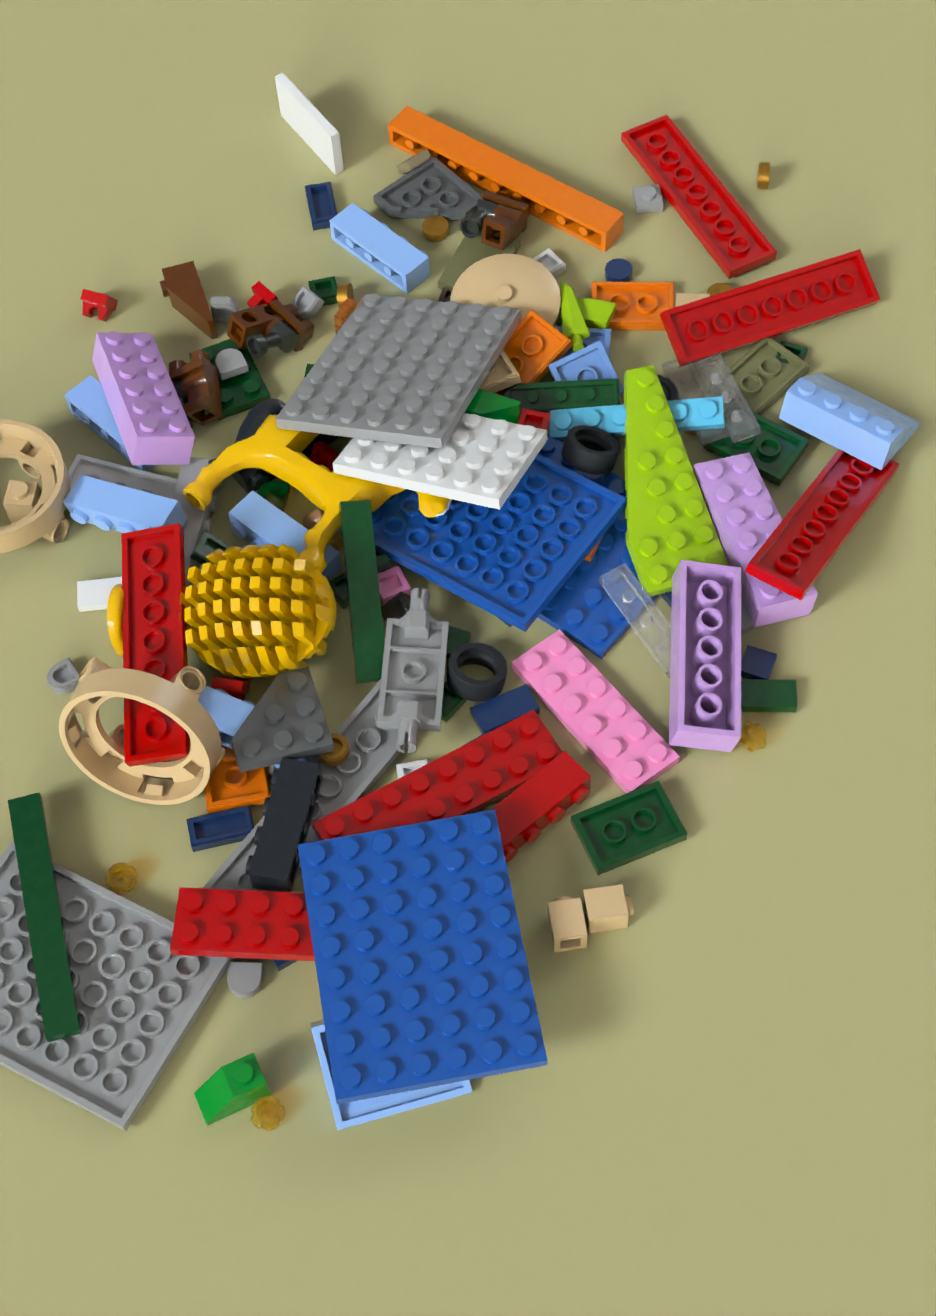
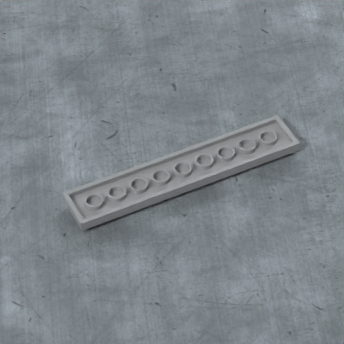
(370, 756)

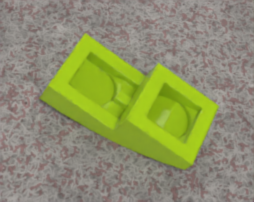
(595, 312)

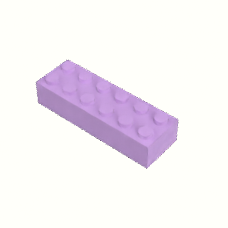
(142, 399)
(744, 521)
(705, 656)

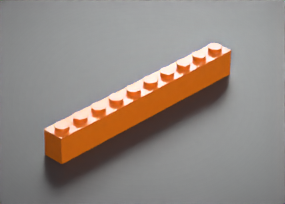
(496, 171)

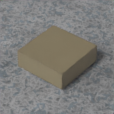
(414, 161)

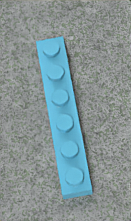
(687, 414)

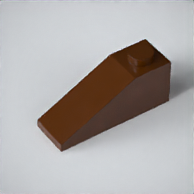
(187, 296)

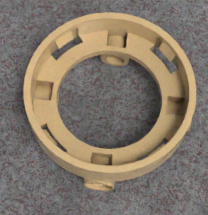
(37, 458)
(103, 754)

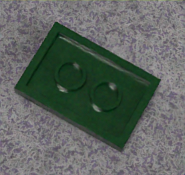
(240, 391)
(772, 451)
(628, 827)

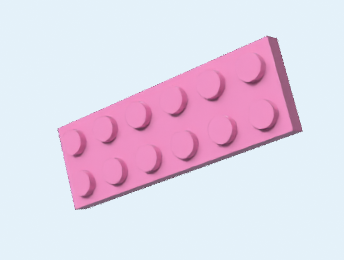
(595, 712)

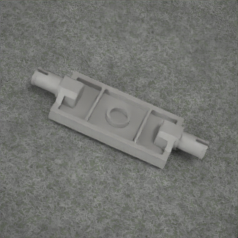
(413, 672)

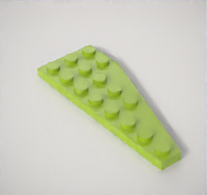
(663, 496)

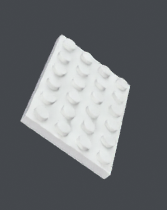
(475, 465)

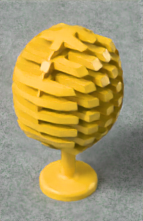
(250, 611)

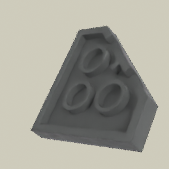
(428, 192)
(283, 724)

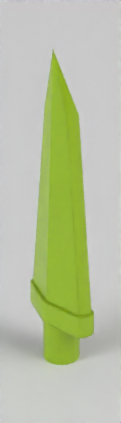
(572, 318)

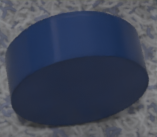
(618, 270)

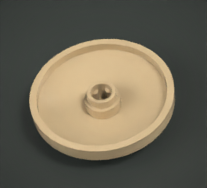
(510, 282)

